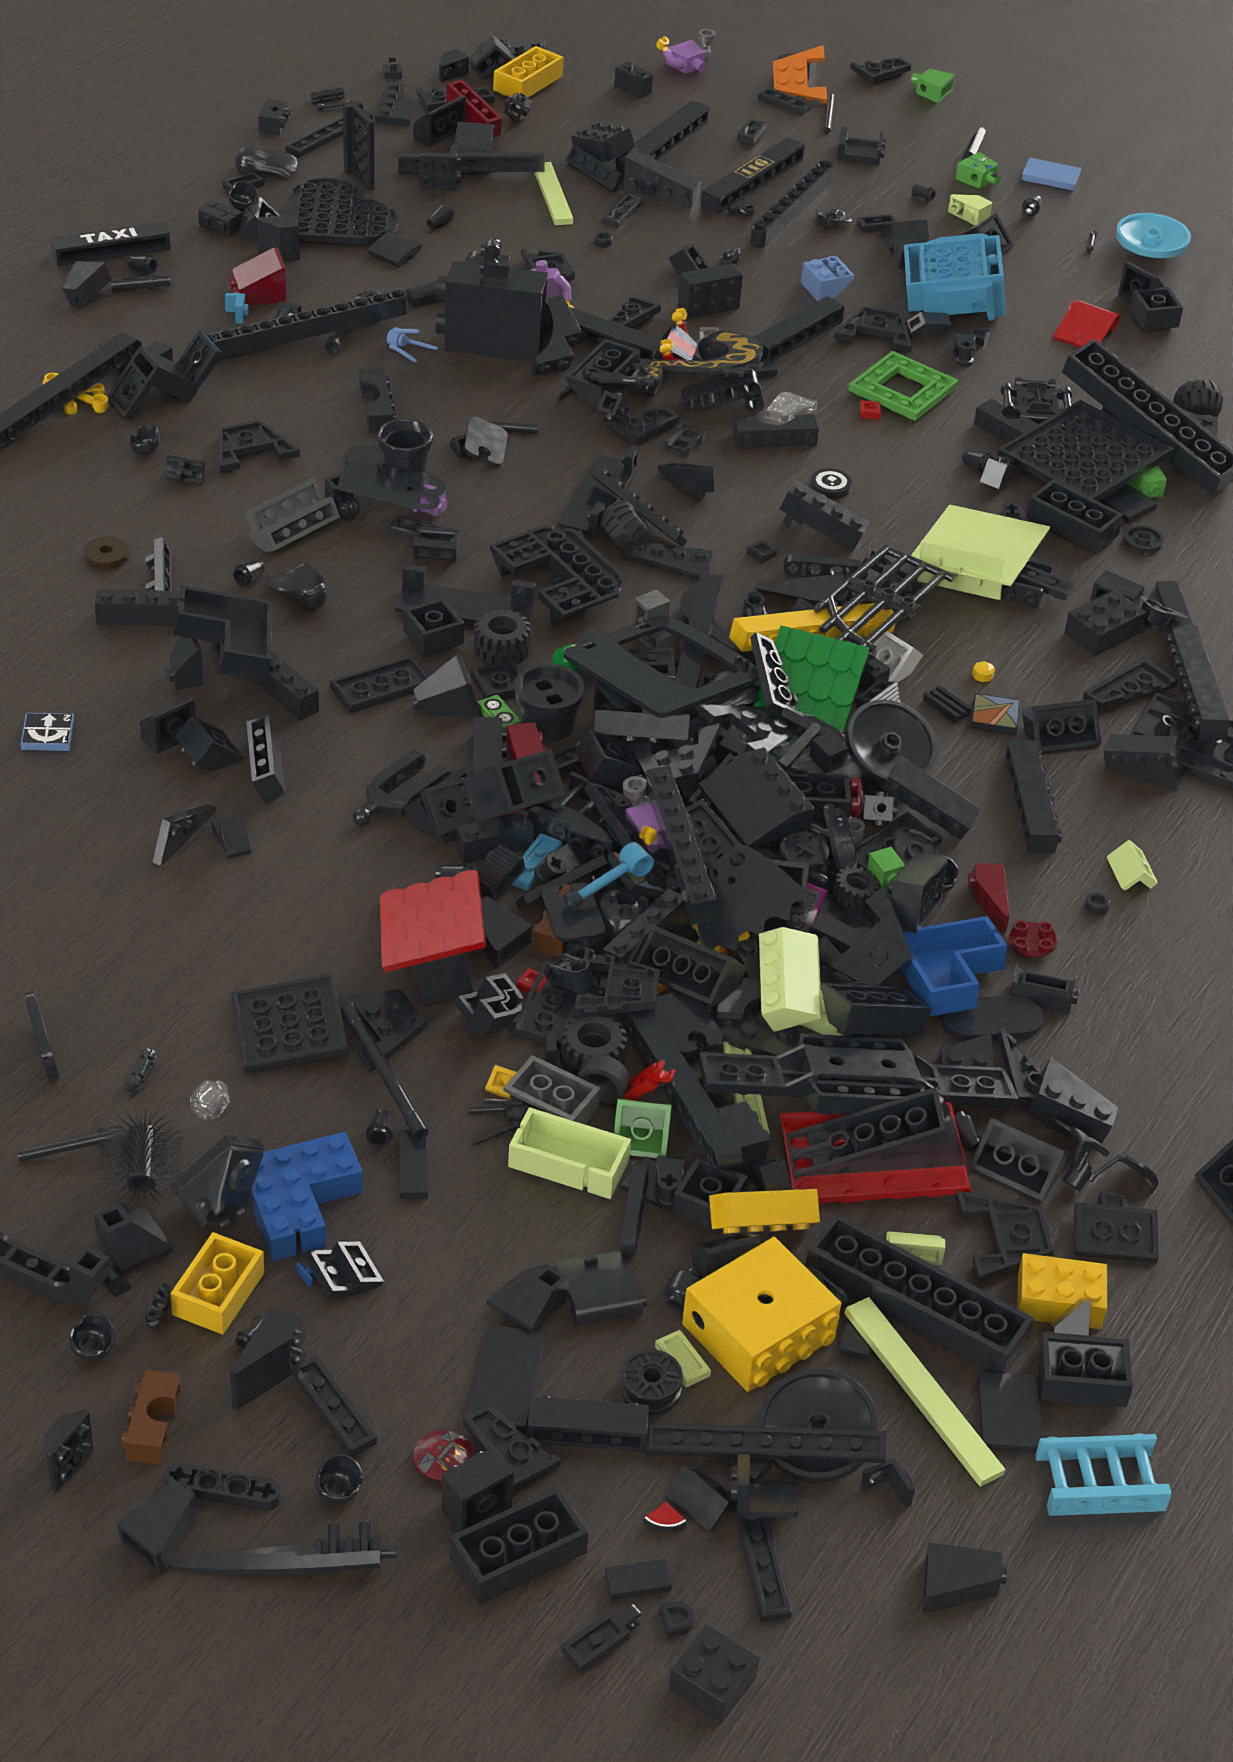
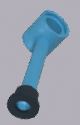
(632, 859)

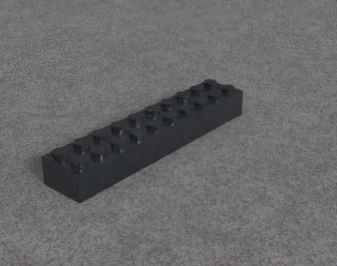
(1147, 409)

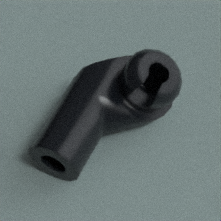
(743, 208)

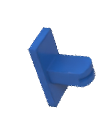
(305, 1274)

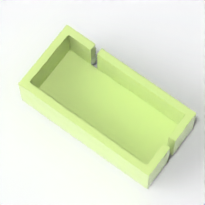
(569, 1153)

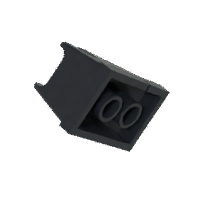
(221, 1180)

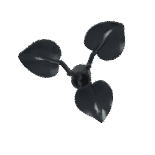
(1080, 1170)

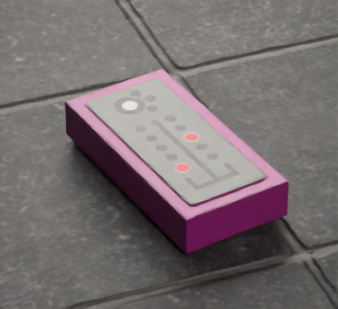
(810, 911)

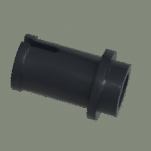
(924, 192)
(245, 1335)

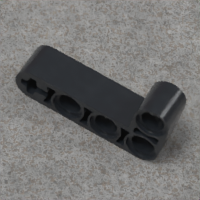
(697, 395)

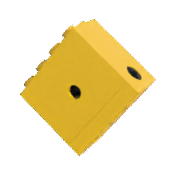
(761, 1314)

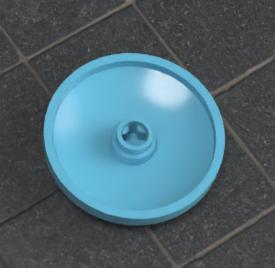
(1153, 235)

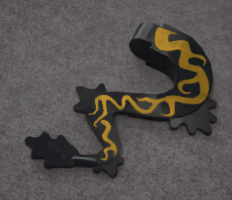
(721, 354)

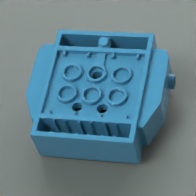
(956, 275)

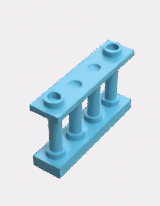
(1102, 1499)

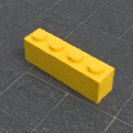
(764, 1209)

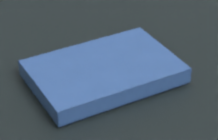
(1051, 174)

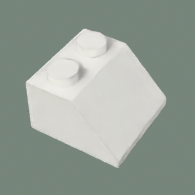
(897, 655)

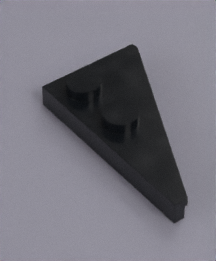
(1020, 1068)

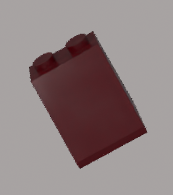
(261, 279)

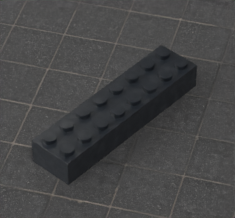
(920, 1294)

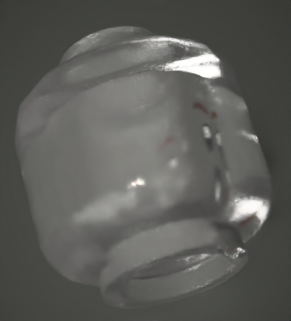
(210, 1099)

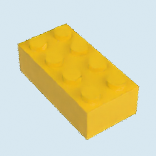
(528, 72)

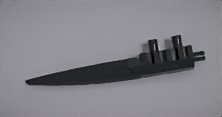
(325, 1556)

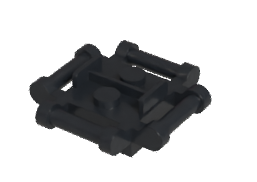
(1034, 398)

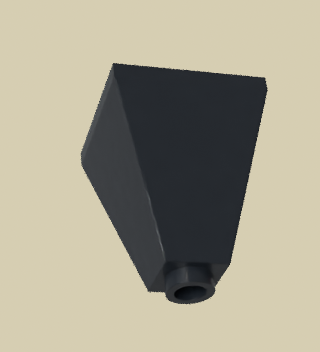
(447, 692)

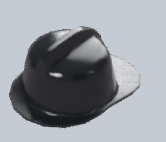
(1156, 614)

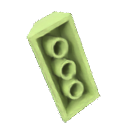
(789, 978)

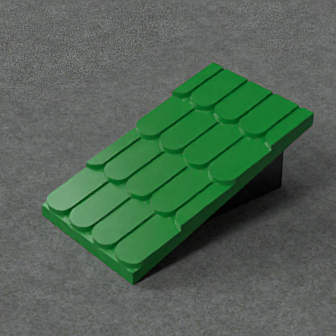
(821, 674)

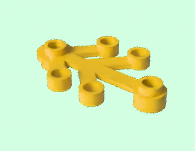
(98, 401)

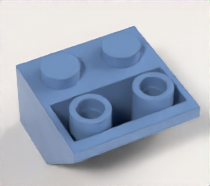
(825, 277)

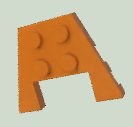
(792, 78)

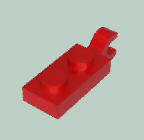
(648, 1081)

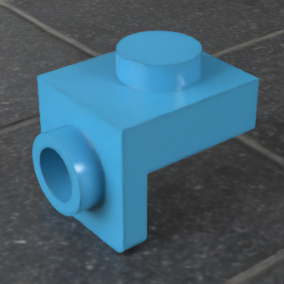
(236, 303)

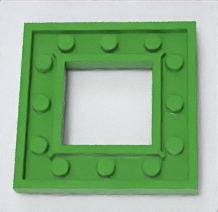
(936, 385)

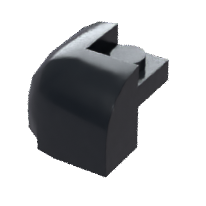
(491, 1007)

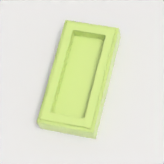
(678, 1346)

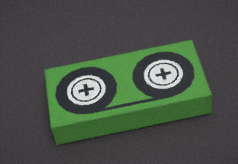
(495, 707)

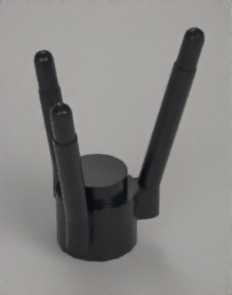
(513, 1110)

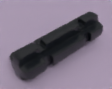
(326, 95)
(141, 1070)

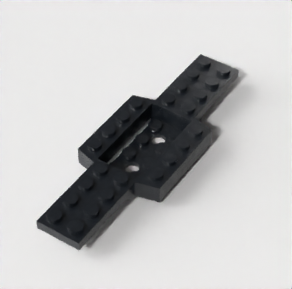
(853, 1060)

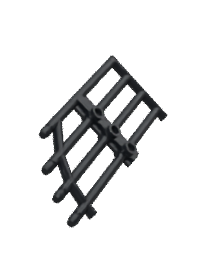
(885, 598)

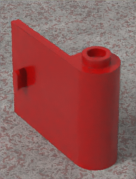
(1085, 323)

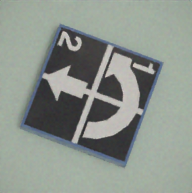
(47, 731)

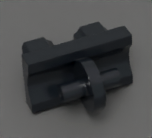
(185, 469)

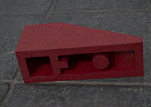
(990, 892)

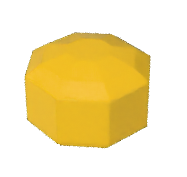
(983, 671)

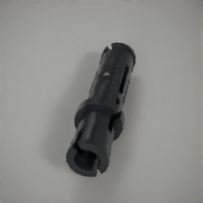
(149, 281)

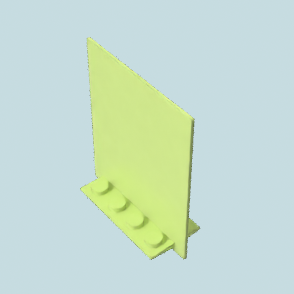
(979, 549)

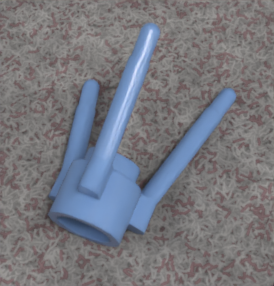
(396, 338)

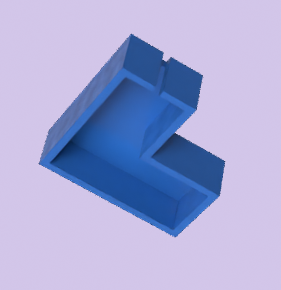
(949, 958)
(292, 1185)

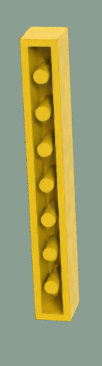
(804, 620)

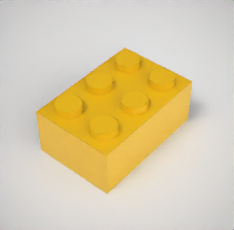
(217, 1283)
(1054, 1284)

